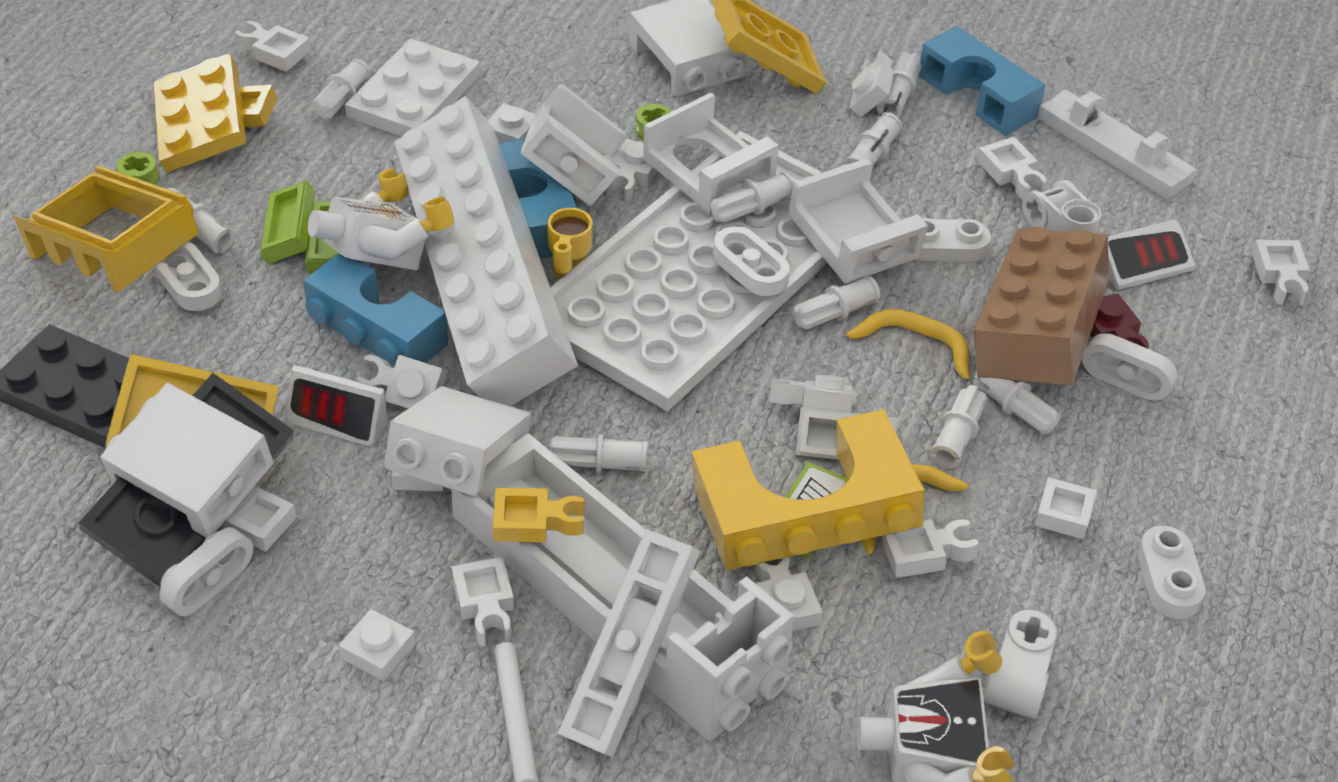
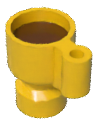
(569, 239)

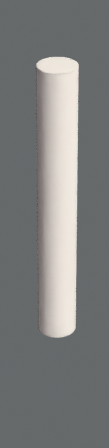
(515, 713)

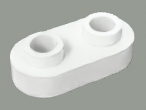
(955, 241)
(751, 261)
(189, 278)
(1129, 366)
(1170, 560)
(205, 571)

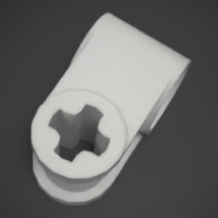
(1061, 209)
(1025, 664)

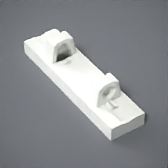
(1115, 143)
(629, 642)

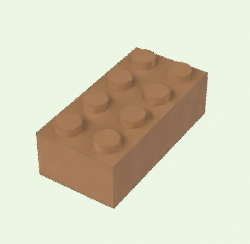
(1042, 306)

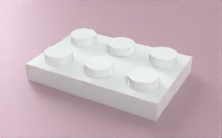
(412, 87)

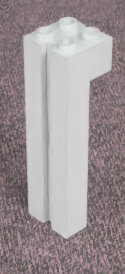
(714, 650)

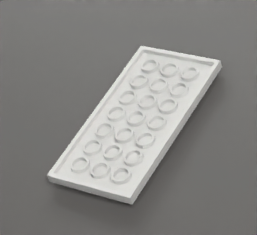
(657, 303)

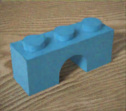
(960, 61)
(537, 193)
(347, 300)

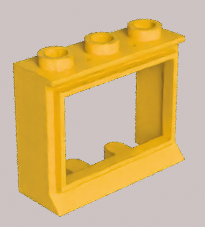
(163, 229)

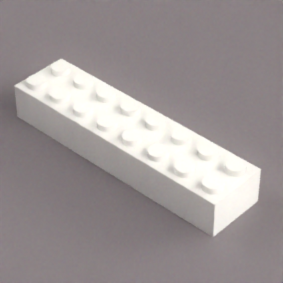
(487, 259)

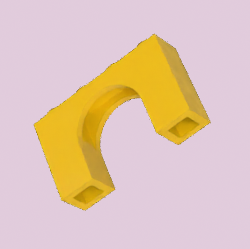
(759, 526)

